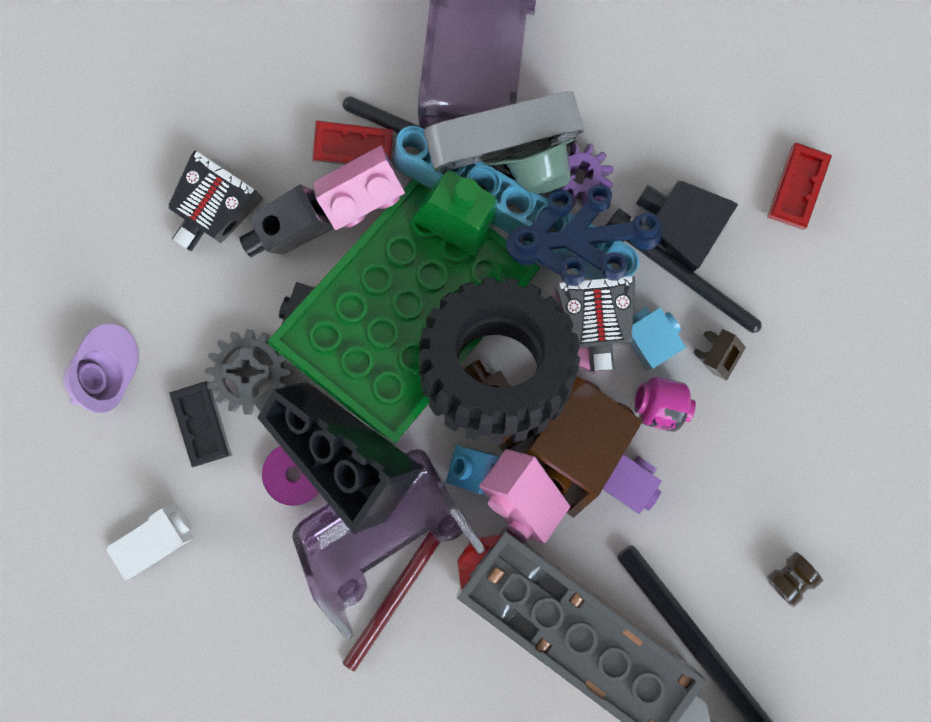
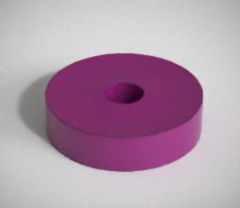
(279, 485)

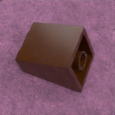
(584, 444)

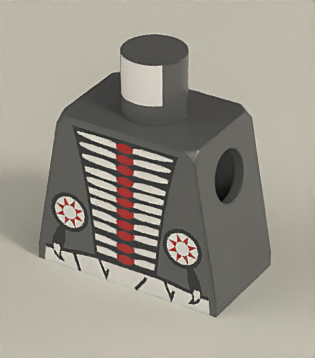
(600, 316)

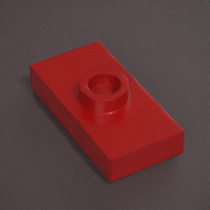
(346, 142)
(799, 186)

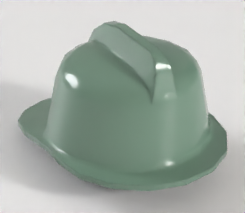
(538, 168)

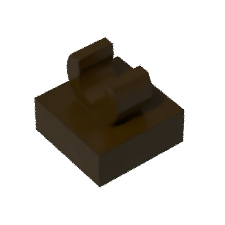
(724, 353)

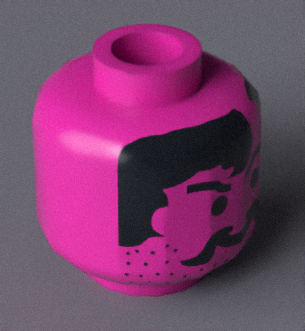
(664, 404)

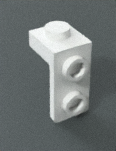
(150, 542)

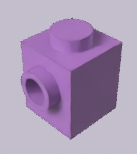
(634, 484)

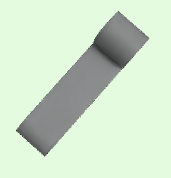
(504, 131)

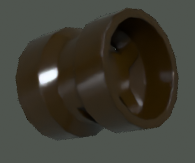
(788, 586)

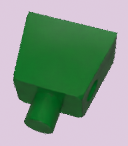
(458, 212)

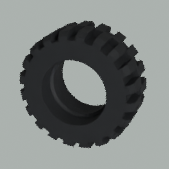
(507, 312)

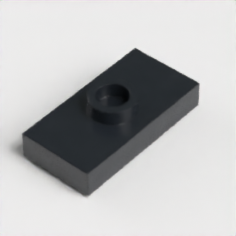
(200, 424)

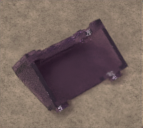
(471, 57)

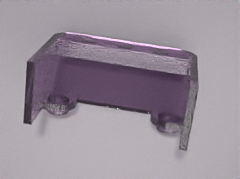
(337, 558)

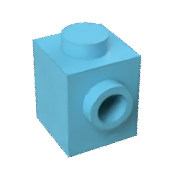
(655, 337)

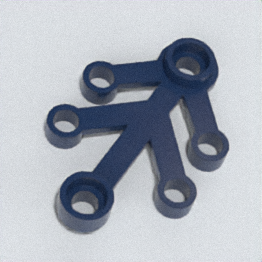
(579, 238)

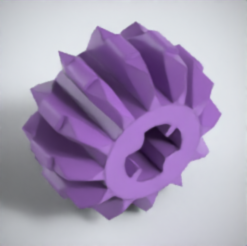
(593, 170)

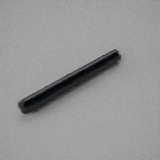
(691, 636)

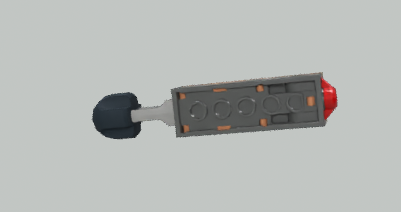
(578, 633)

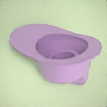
(101, 368)

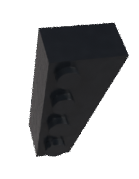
(339, 455)

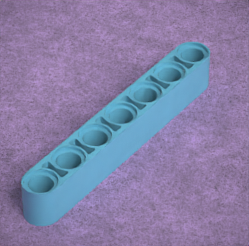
(505, 190)

